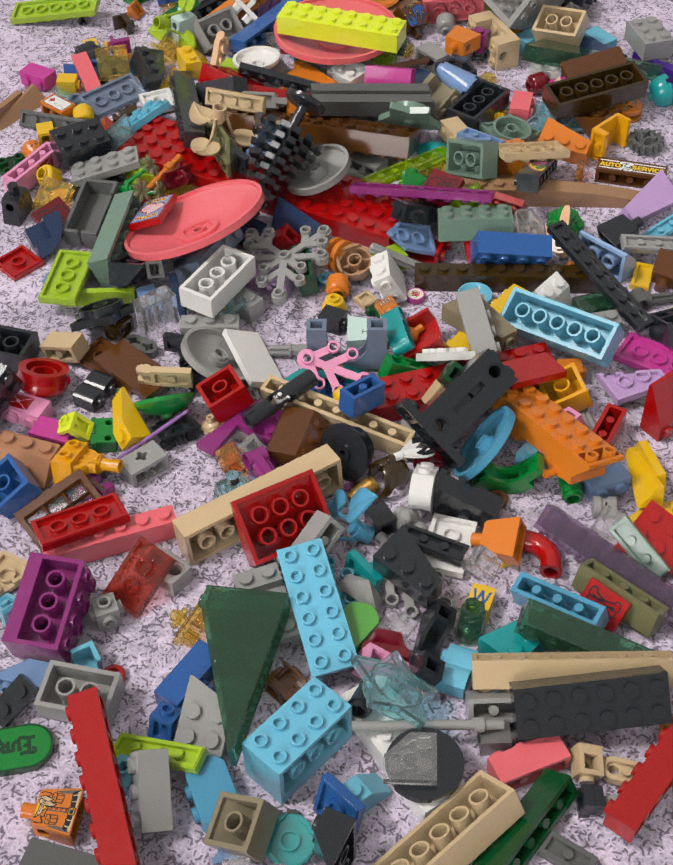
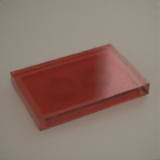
(140, 576)

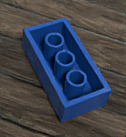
(510, 248)

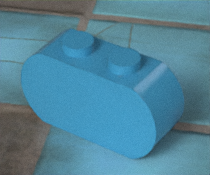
(206, 787)

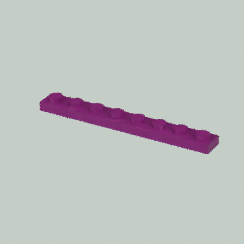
(428, 192)

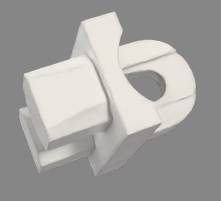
(249, 16)

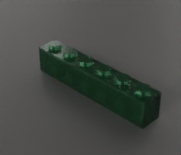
(566, 632)

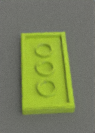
(66, 278)

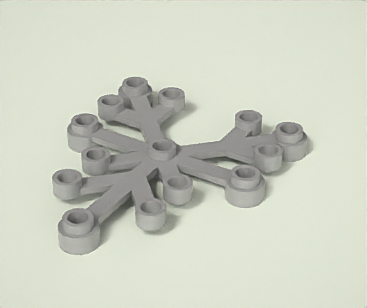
(286, 258)

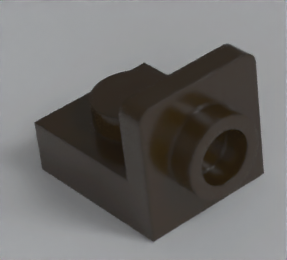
(120, 330)

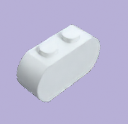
(422, 486)

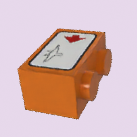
(57, 105)

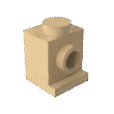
(586, 763)

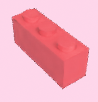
(528, 760)

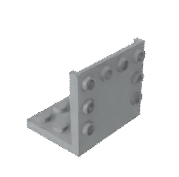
(517, 14)

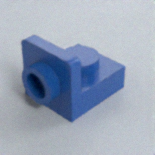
(163, 721)

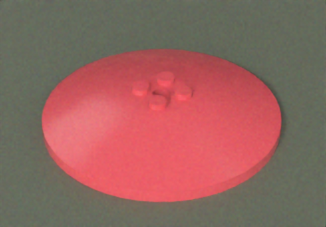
(327, 52)
(197, 220)

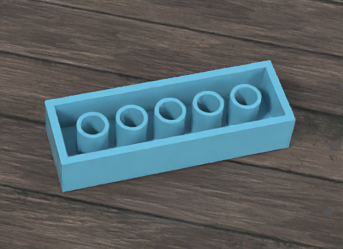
(563, 327)

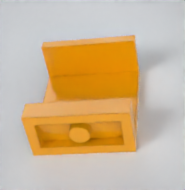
(609, 131)

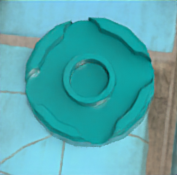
(291, 840)

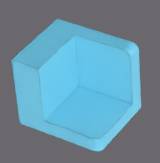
(86, 655)

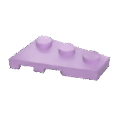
(628, 387)

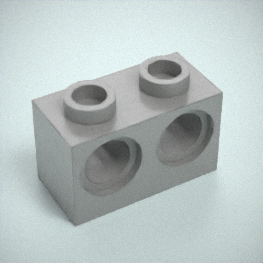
(178, 576)

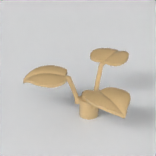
(203, 115)

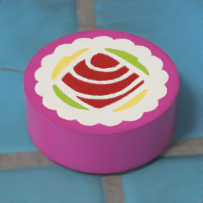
(415, 296)

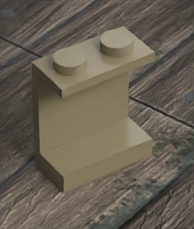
(442, 95)

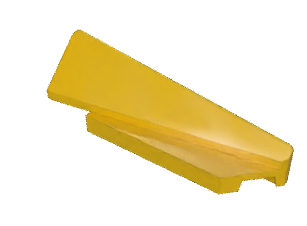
(646, 473)

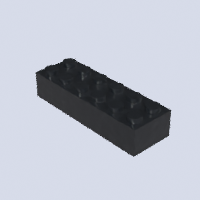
(590, 702)

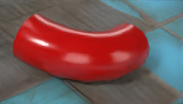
(546, 552)

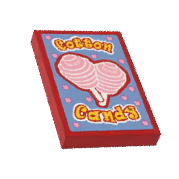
(152, 212)

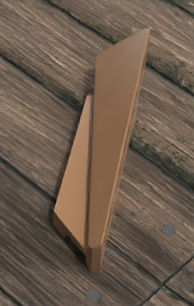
(12, 105)

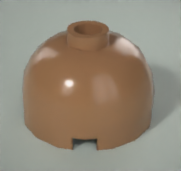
(355, 262)

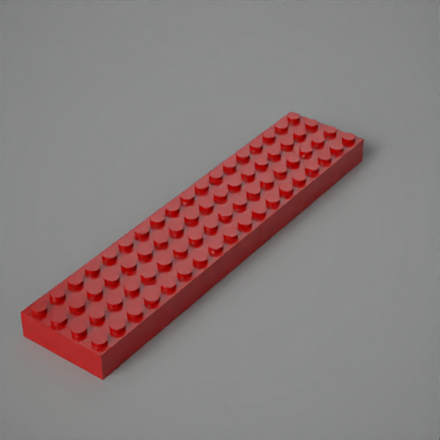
(349, 216)

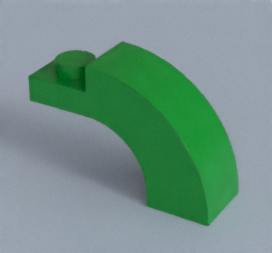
(510, 478)

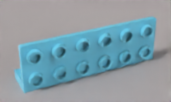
(317, 608)

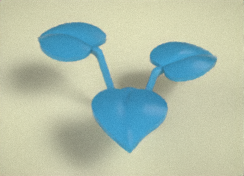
(358, 504)

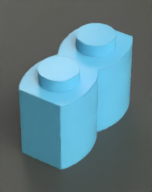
(456, 671)

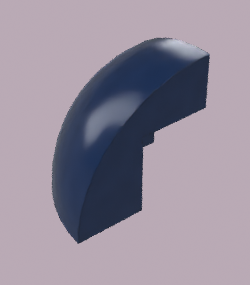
(45, 235)

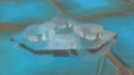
(412, 760)

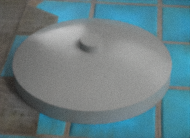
(323, 172)
(208, 351)

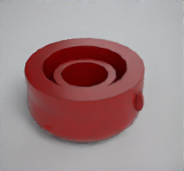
(44, 377)

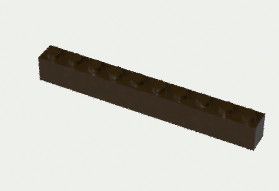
(498, 277)

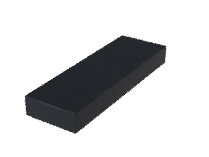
(438, 545)

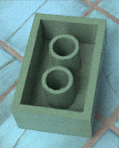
(472, 158)

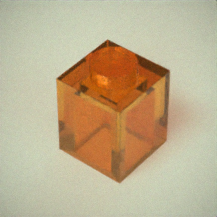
(230, 458)

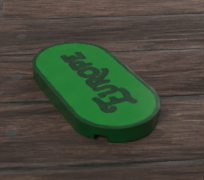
(24, 748)

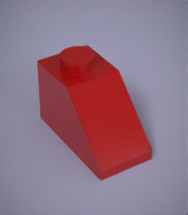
(286, 237)

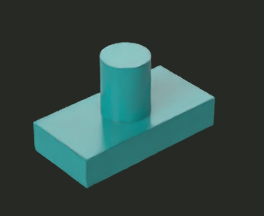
(363, 568)

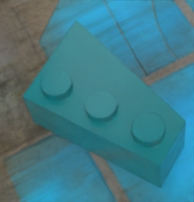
(507, 641)

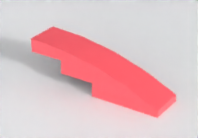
(85, 71)

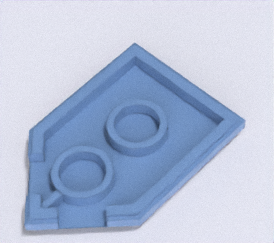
(413, 238)

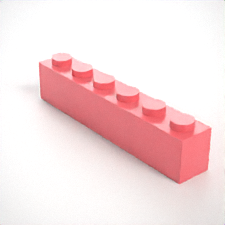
(152, 525)

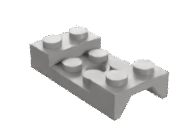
(269, 579)

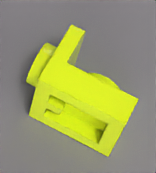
(75, 425)

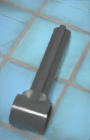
(646, 299)

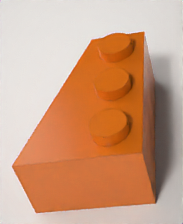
(578, 145)

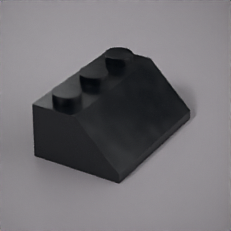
(126, 271)
(334, 838)

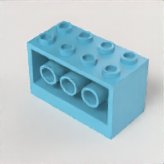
(297, 740)

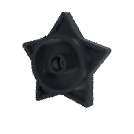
(101, 313)

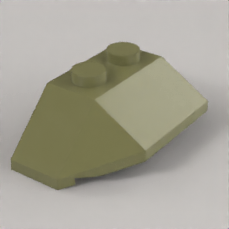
(228, 146)

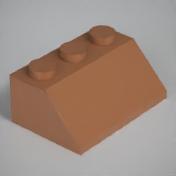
(32, 452)

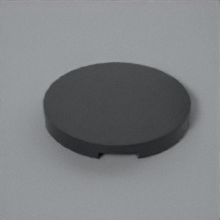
(449, 770)

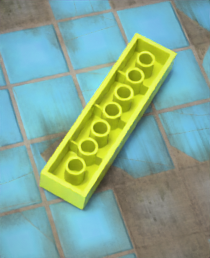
(341, 26)

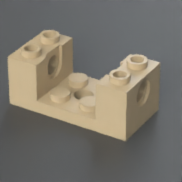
(503, 43)

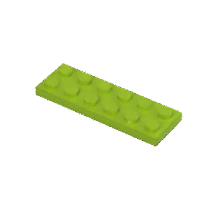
(49, 10)

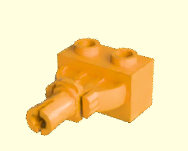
(77, 455)

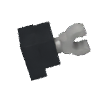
(592, 800)

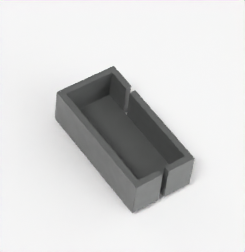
(89, 212)

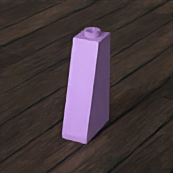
(652, 199)

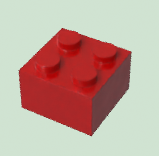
(224, 394)

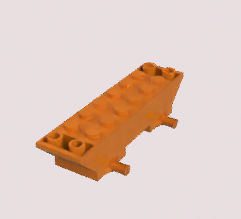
(567, 444)

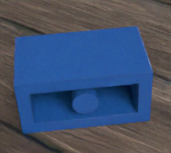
(362, 396)

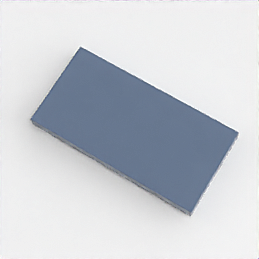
(113, 95)

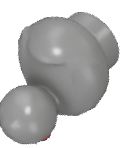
(408, 515)

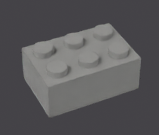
(649, 38)
(67, 679)

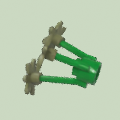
(140, 189)

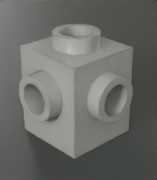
(106, 611)

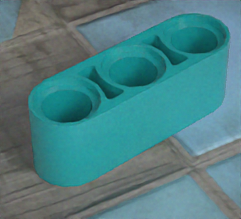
(398, 331)

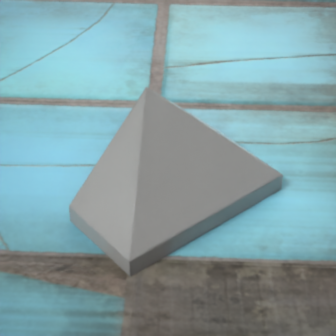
(361, 590)

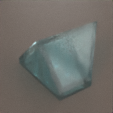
(120, 132)

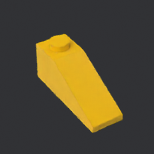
(127, 422)

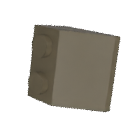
(241, 826)

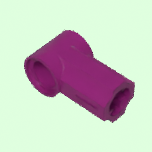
(258, 461)

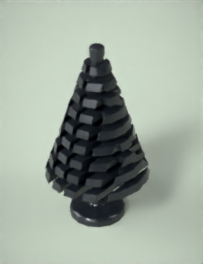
(282, 147)

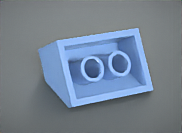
(615, 260)

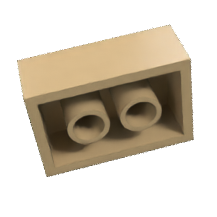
(561, 24)

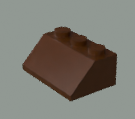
(296, 434)

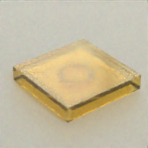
(50, 189)

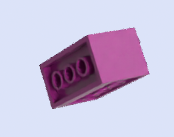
(49, 608)

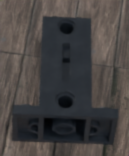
(458, 404)

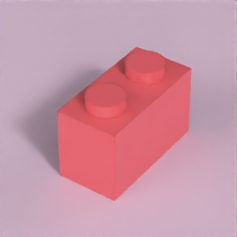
(522, 104)

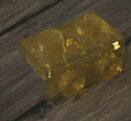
(168, 45)

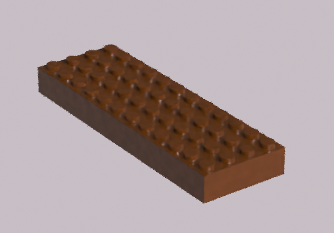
(353, 134)

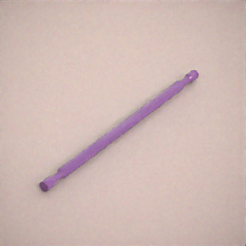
(153, 434)

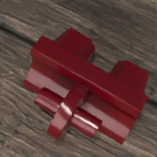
(177, 177)

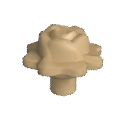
(210, 424)

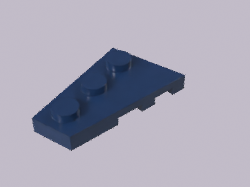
(294, 217)

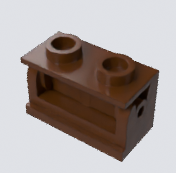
(284, 682)

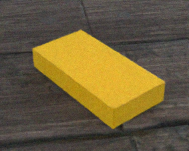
(641, 276)

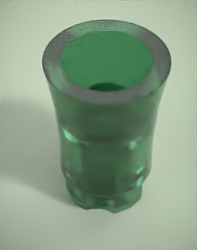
(471, 622)

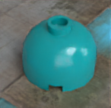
(660, 91)

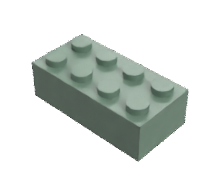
(466, 221)

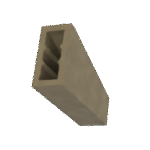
(504, 330)

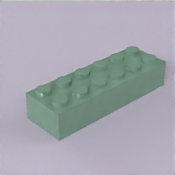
(111, 237)

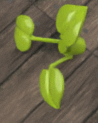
(162, 25)

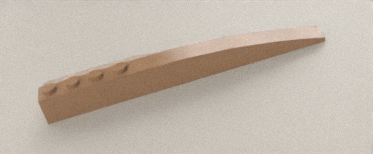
(559, 192)

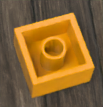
(568, 390)

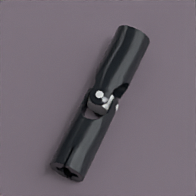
(283, 396)

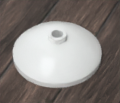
(257, 55)

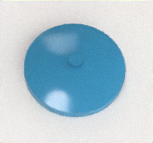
(486, 442)

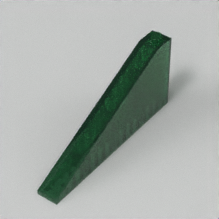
(553, 53)
(242, 642)

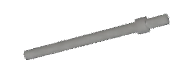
(477, 725)

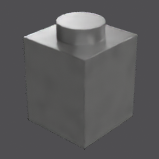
(496, 740)

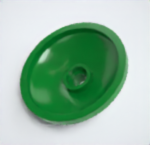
(165, 405)

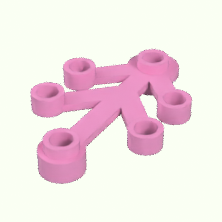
(331, 366)

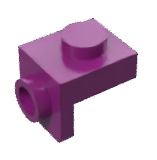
(120, 41)

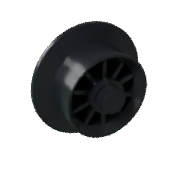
(352, 447)

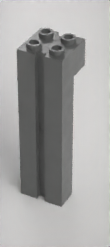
(368, 98)

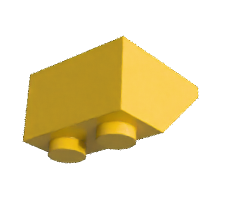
(190, 60)

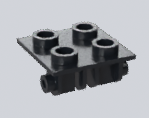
(183, 426)

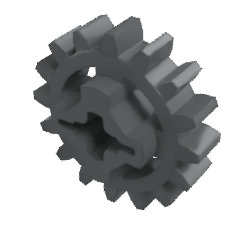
(645, 141)

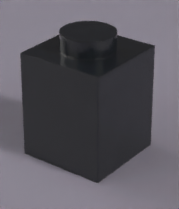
(336, 319)
(380, 518)

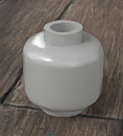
(445, 23)

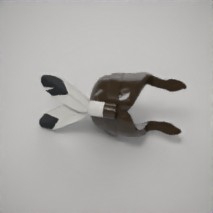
(394, 467)

